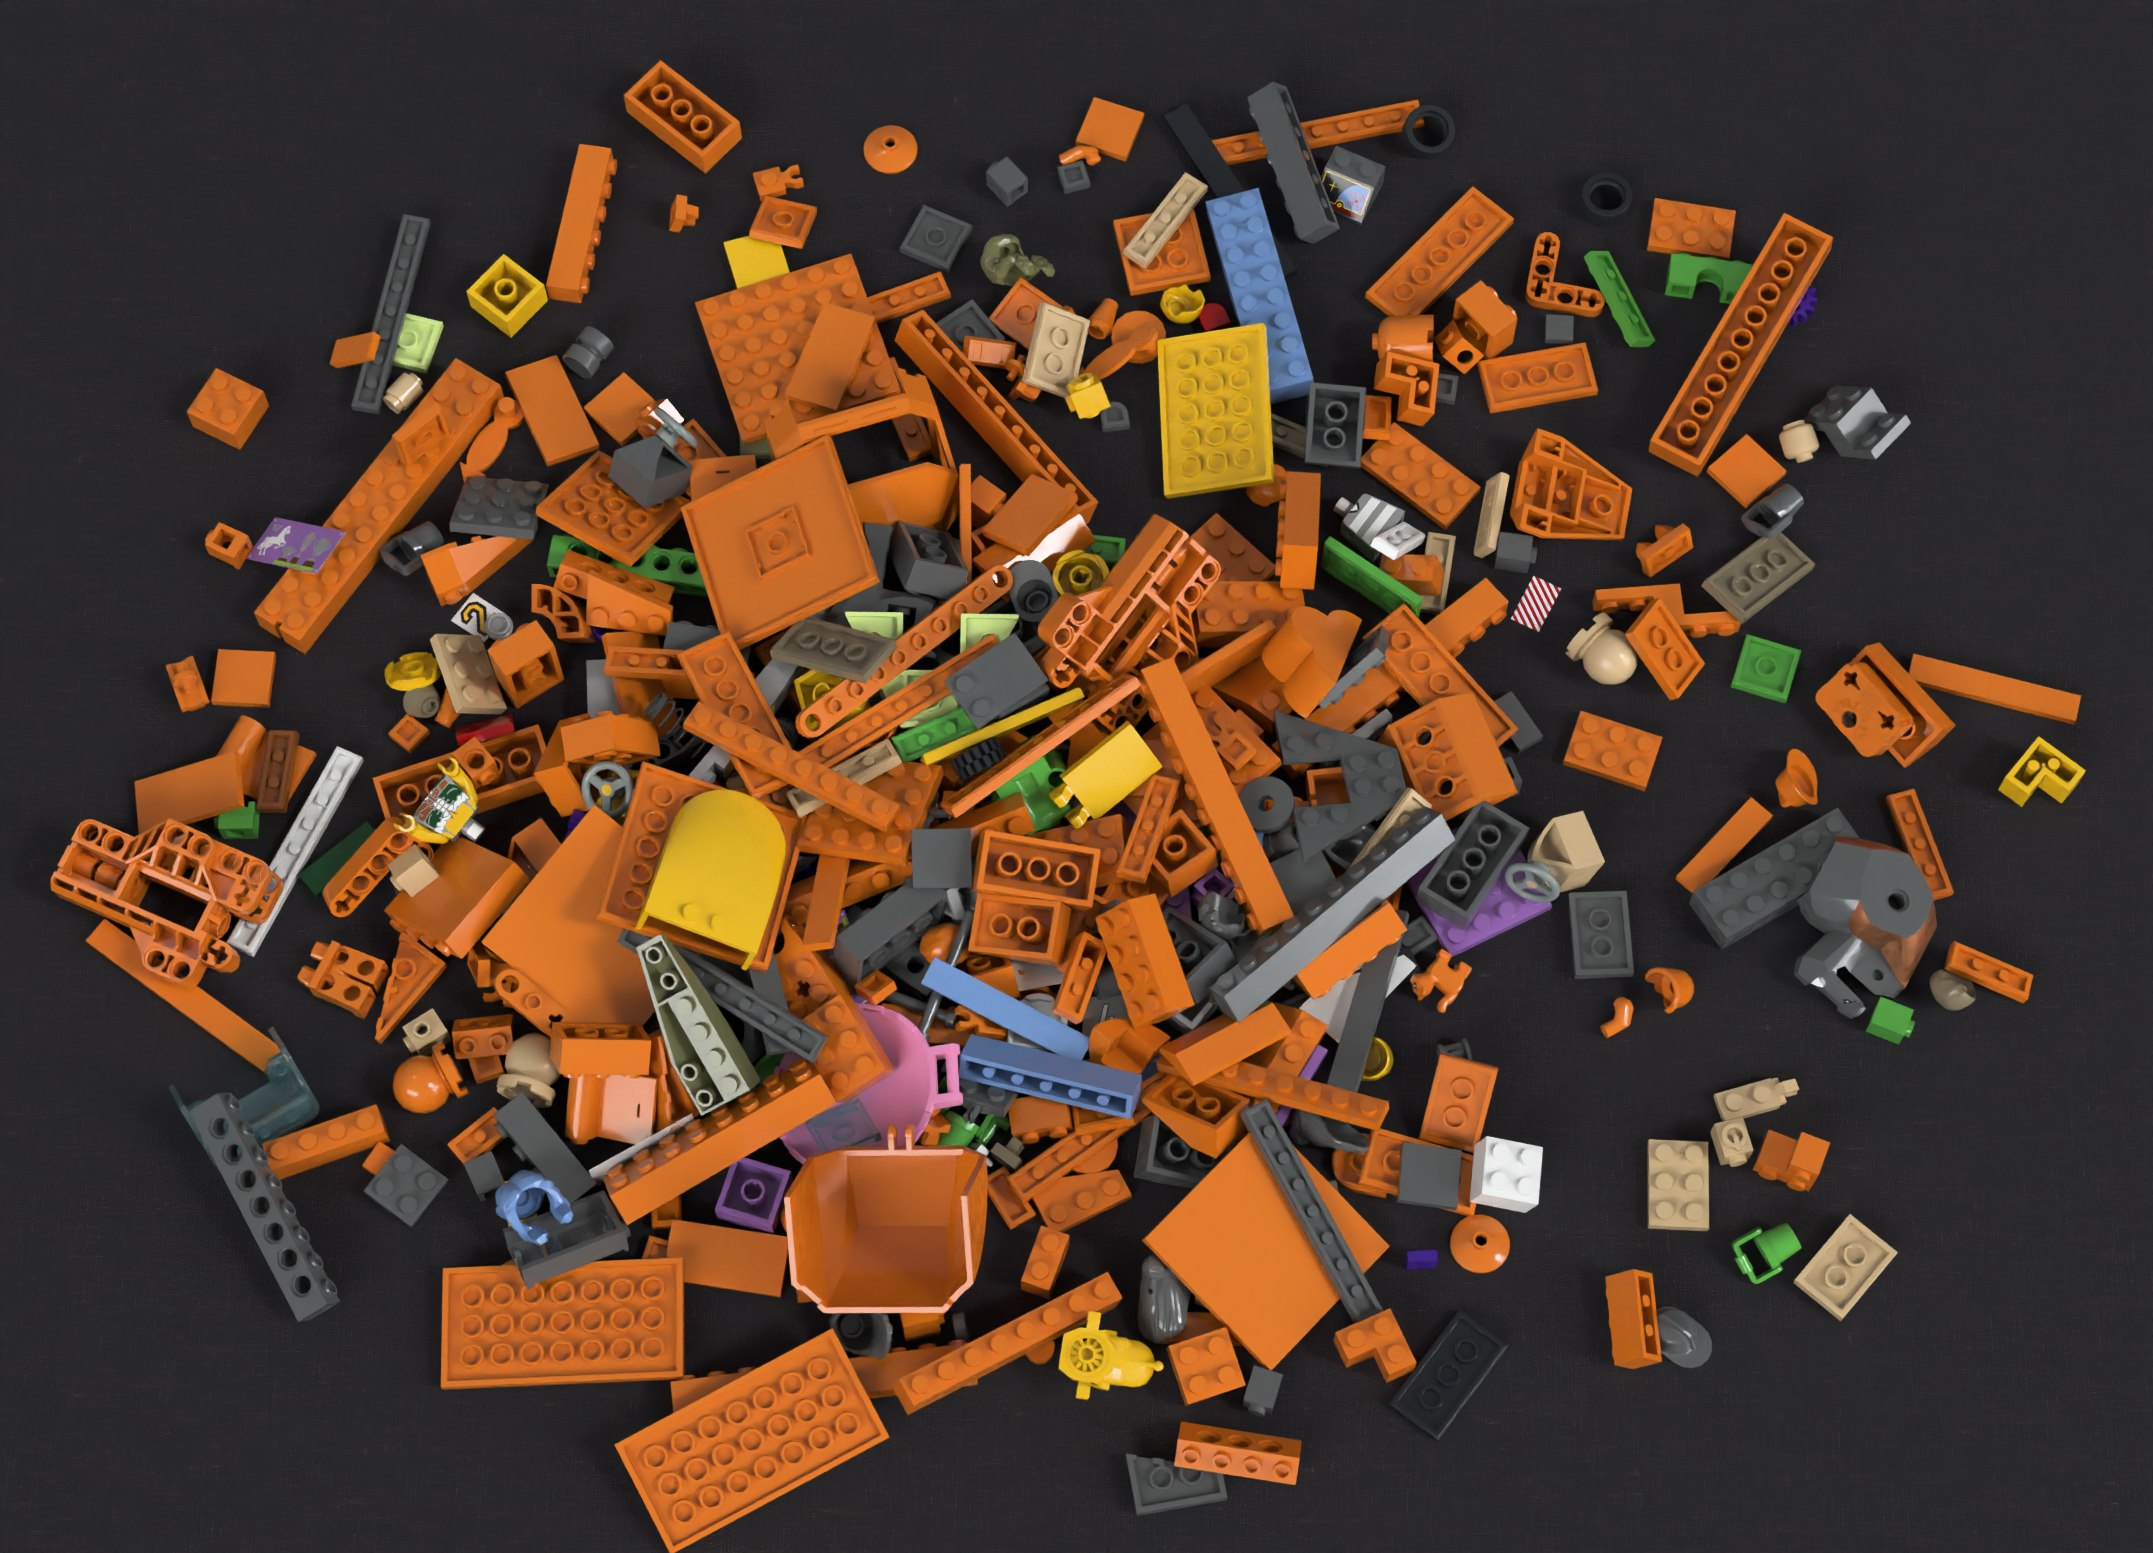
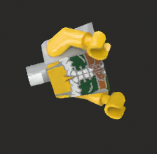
(446, 809)

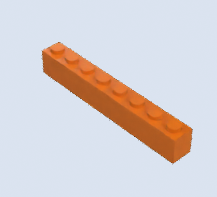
(1006, 1343)

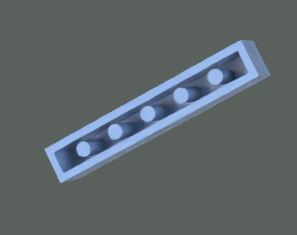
(1050, 1076)

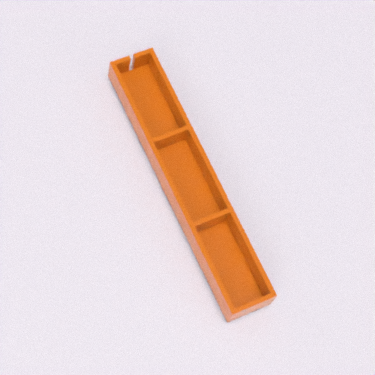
(379, 511)

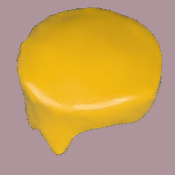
(1379, 1061)

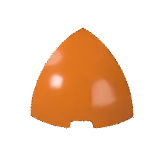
(1122, 1047)

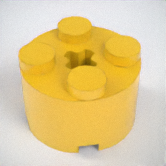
(1079, 567)

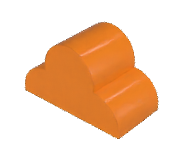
(1310, 654)

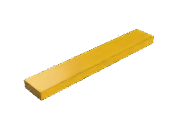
(1003, 727)

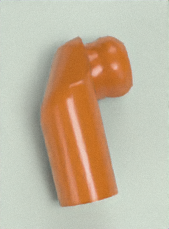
(1078, 152)
(1622, 1017)

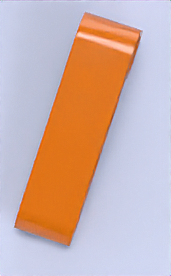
(345, 892)

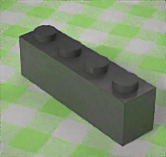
(543, 1148)

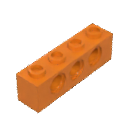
(574, 578)
(1238, 1453)

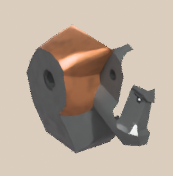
(1872, 918)

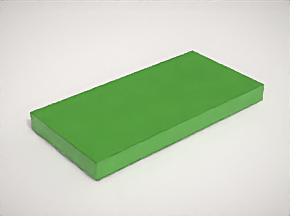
(1367, 578)

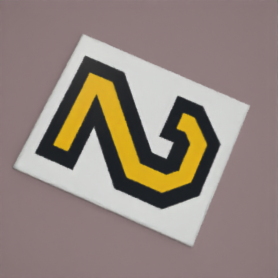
(474, 615)

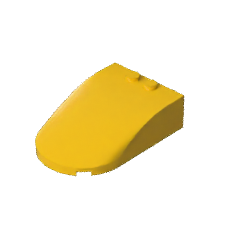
(719, 870)

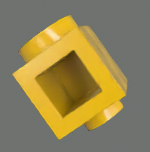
(1086, 396)

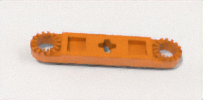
(531, 1002)

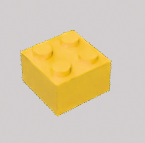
(507, 295)

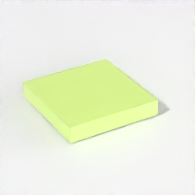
(417, 343)

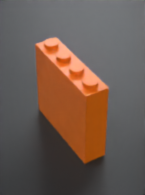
(462, 901)

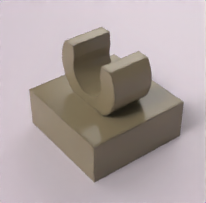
(1009, 1155)

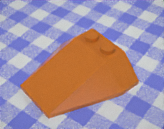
(1567, 493)

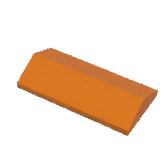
(1066, 536)
(1224, 1042)

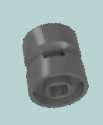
(590, 349)

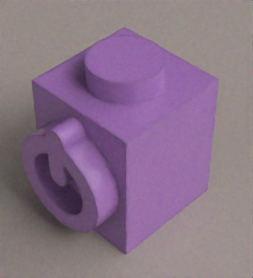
(1211, 881)

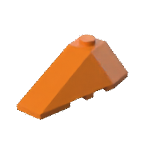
(461, 569)

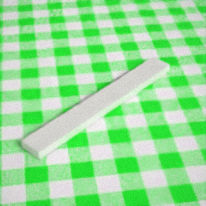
(301, 842)

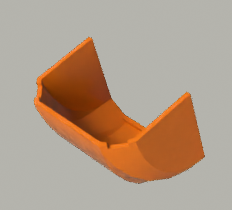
(887, 1226)

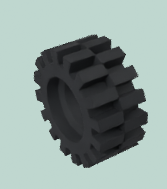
(978, 758)

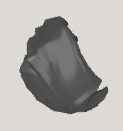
(1220, 916)

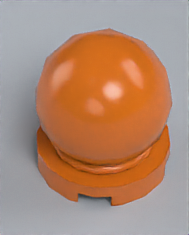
(426, 1081)

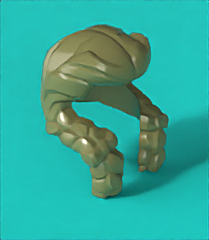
(1005, 262)

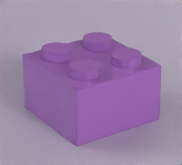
(753, 1195)

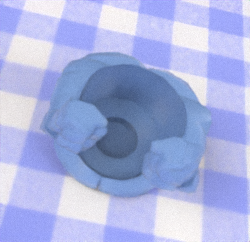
(523, 1197)

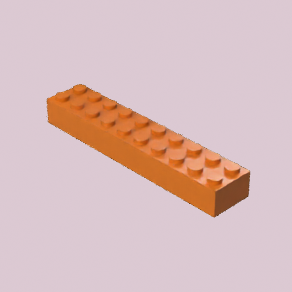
(1740, 344)

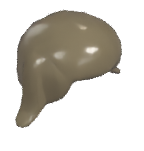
(1952, 990)

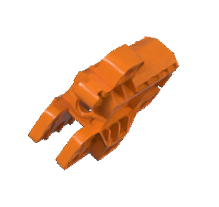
(1131, 618)
(163, 858)

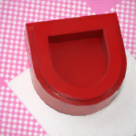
(1213, 318)

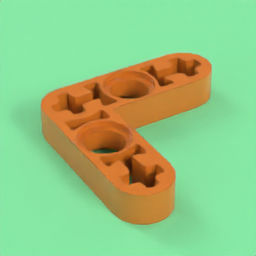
(1550, 289)

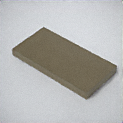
(1758, 576)
(833, 649)

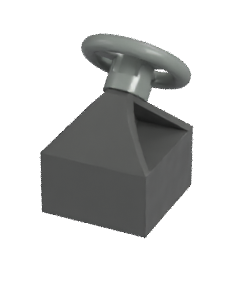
(651, 467)

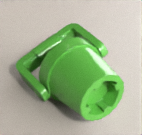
(960, 1131)
(1774, 1245)

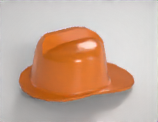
(1797, 781)

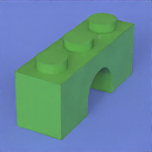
(1688, 271)

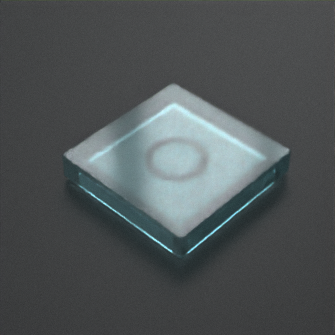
(843, 1126)

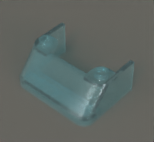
(271, 1109)

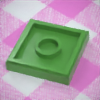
(1765, 668)

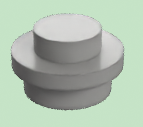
(498, 626)

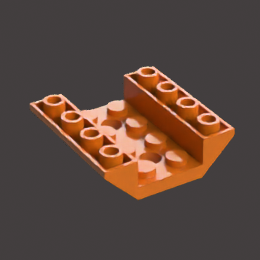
(1458, 752)

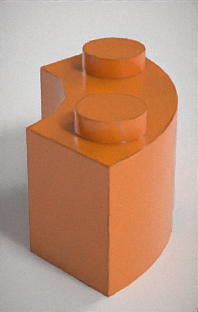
(565, 613)

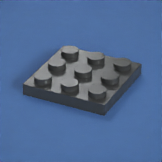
(498, 507)

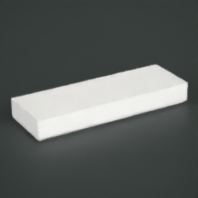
(1398, 540)

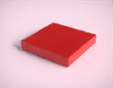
(486, 729)

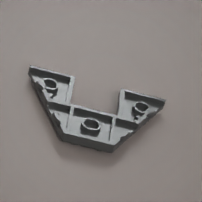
(1369, 773)

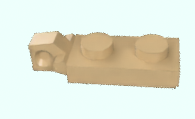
(1754, 1098)

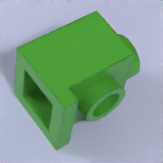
(239, 823)

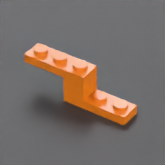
(1638, 598)
(651, 664)
(1080, 965)

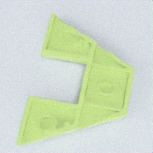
(973, 630)

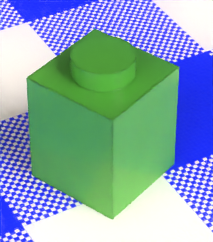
(1891, 1021)

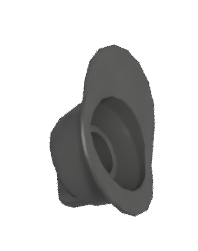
(1032, 590)
(1682, 1338)

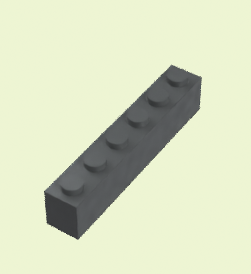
(1292, 163)

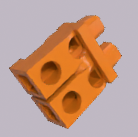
(345, 977)

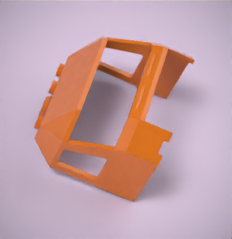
(915, 495)

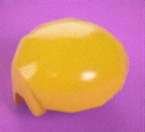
(1182, 304)

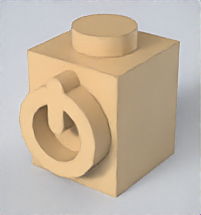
(1732, 1142)

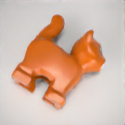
(1438, 974)

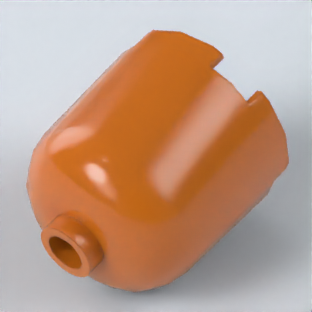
(1406, 336)

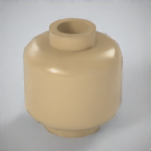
(1799, 441)

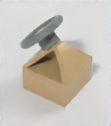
(1560, 857)

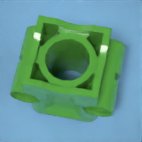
(1035, 785)

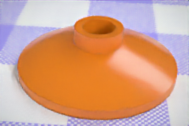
(894, 158)
(1474, 1256)

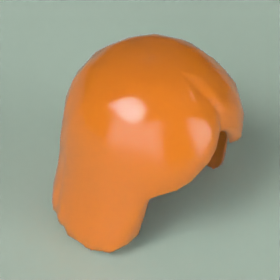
(1673, 984)

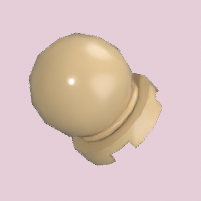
(1604, 651)
(529, 1070)

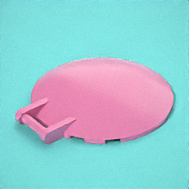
(903, 1095)

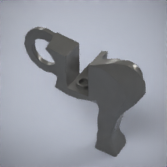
(883, 600)

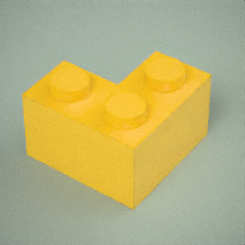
(2042, 768)

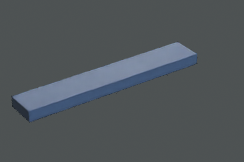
(1005, 1010)

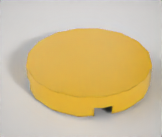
(412, 671)

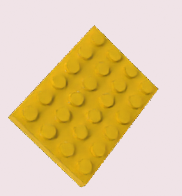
(1215, 411)

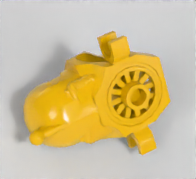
(1104, 1358)

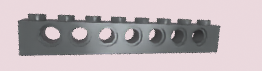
(250, 1199)

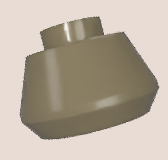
(422, 701)

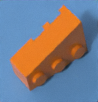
(672, 1097)

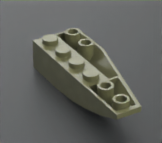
(694, 1029)

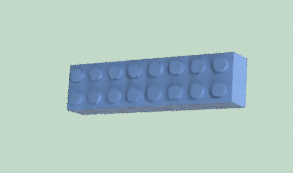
(1260, 288)

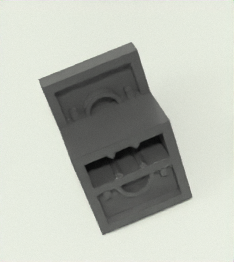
(1856, 422)

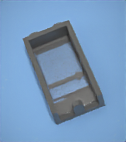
(587, 1238)

